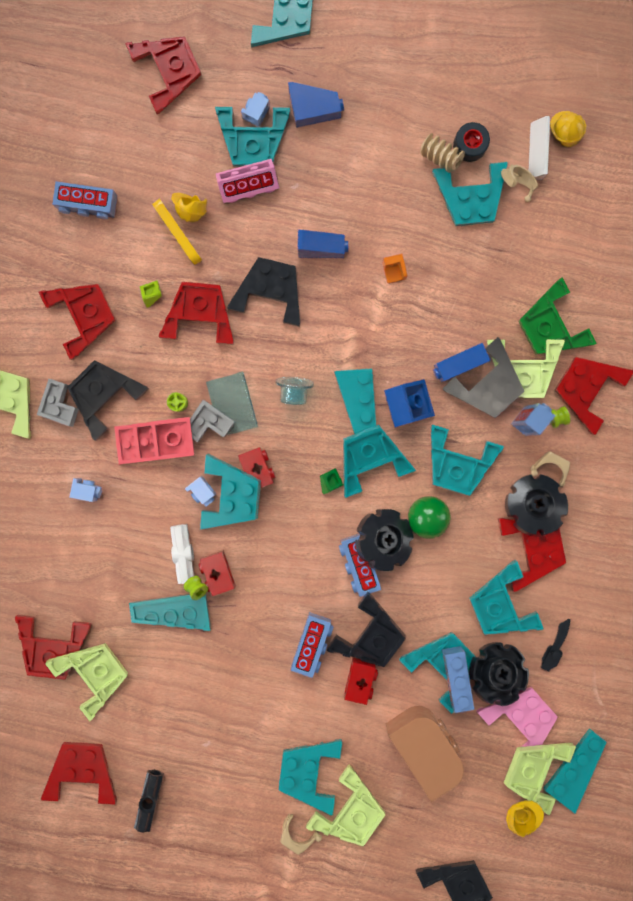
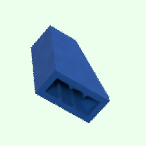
(314, 104)
(321, 244)
(461, 362)

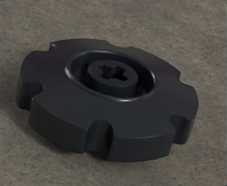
(549, 500)
(384, 539)
(498, 673)

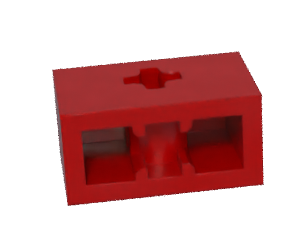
(260, 457)
(218, 562)
(356, 692)

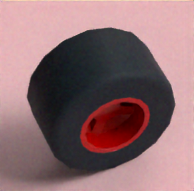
(478, 141)

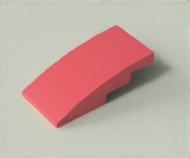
(154, 440)

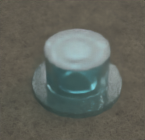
(294, 389)

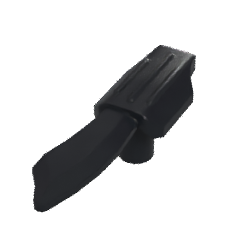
(553, 653)

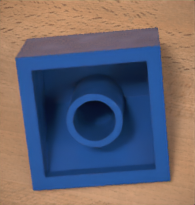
(409, 402)

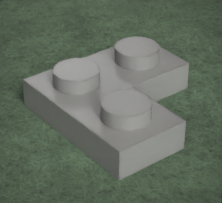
(53, 406)
(207, 417)

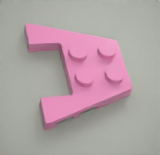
(528, 714)

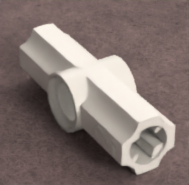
(182, 553)

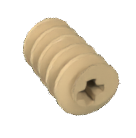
(440, 154)

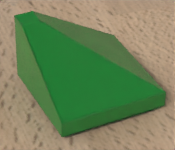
(330, 481)

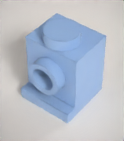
(256, 109)
(85, 490)
(201, 491)

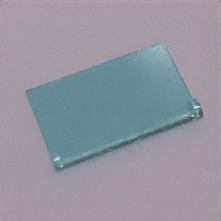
(233, 399)

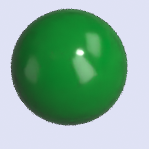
(429, 517)

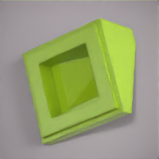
(150, 293)

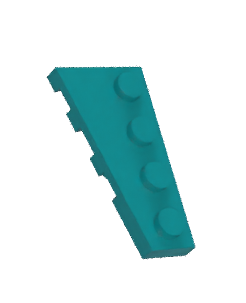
(358, 396)
(172, 612)
(573, 777)

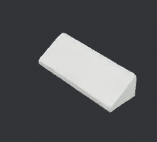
(539, 147)

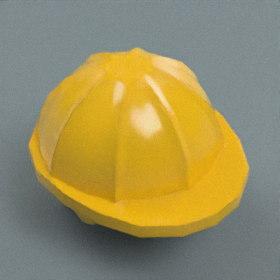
(568, 128)
(189, 207)
(524, 817)

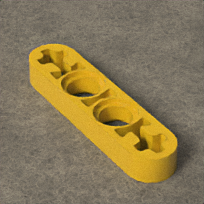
(177, 232)

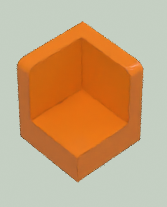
(394, 268)

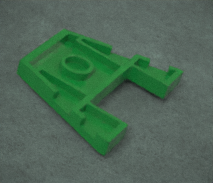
(544, 323)

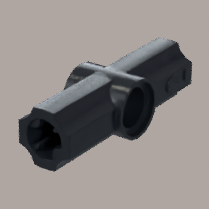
(147, 810)

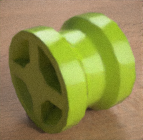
(173, 402)
(561, 417)
(195, 587)

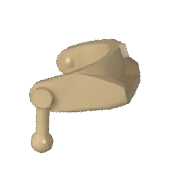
(521, 175)
(550, 457)
(296, 847)

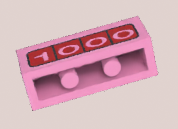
(247, 181)

